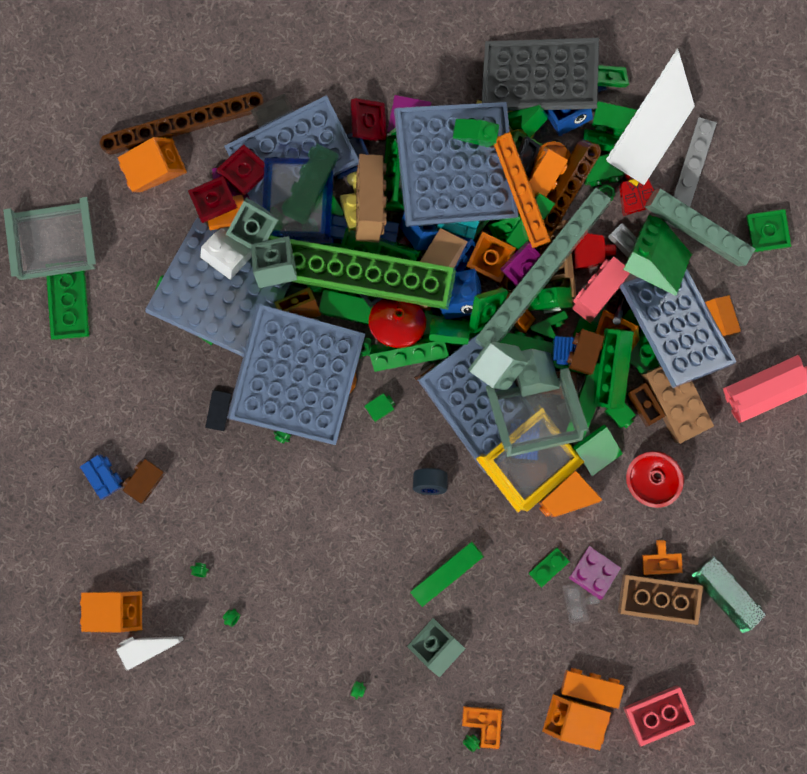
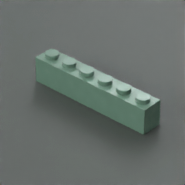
(699, 227)

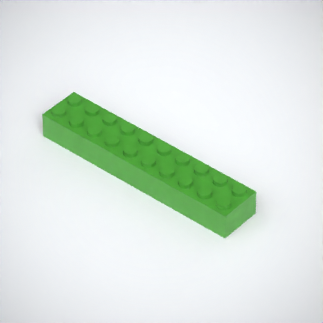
(372, 274)

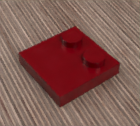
(368, 119)
(242, 170)
(212, 199)

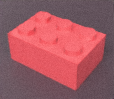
(600, 289)
(659, 715)

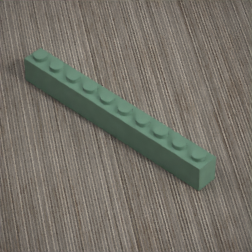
(544, 268)

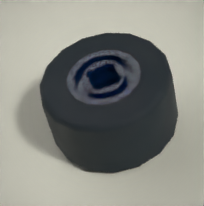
(430, 481)

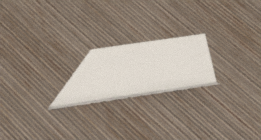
(654, 123)

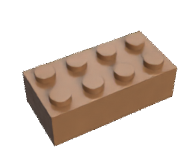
(370, 198)
(681, 405)
(660, 599)

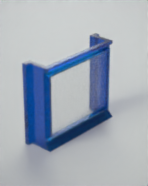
(278, 180)

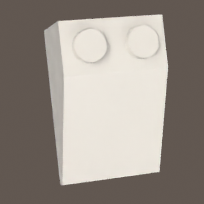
(225, 253)
(141, 649)

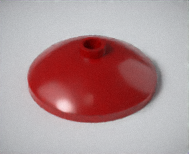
(397, 330)
(647, 487)

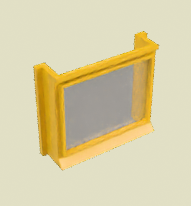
(530, 475)

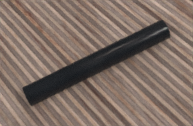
(619, 310)

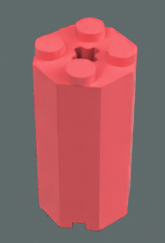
(767, 389)

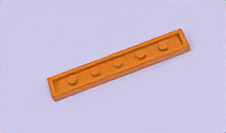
(521, 190)

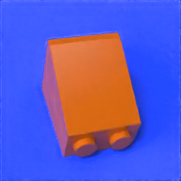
(151, 164)
(568, 496)
(111, 611)
(576, 722)

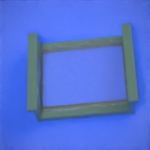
(50, 240)
(538, 419)

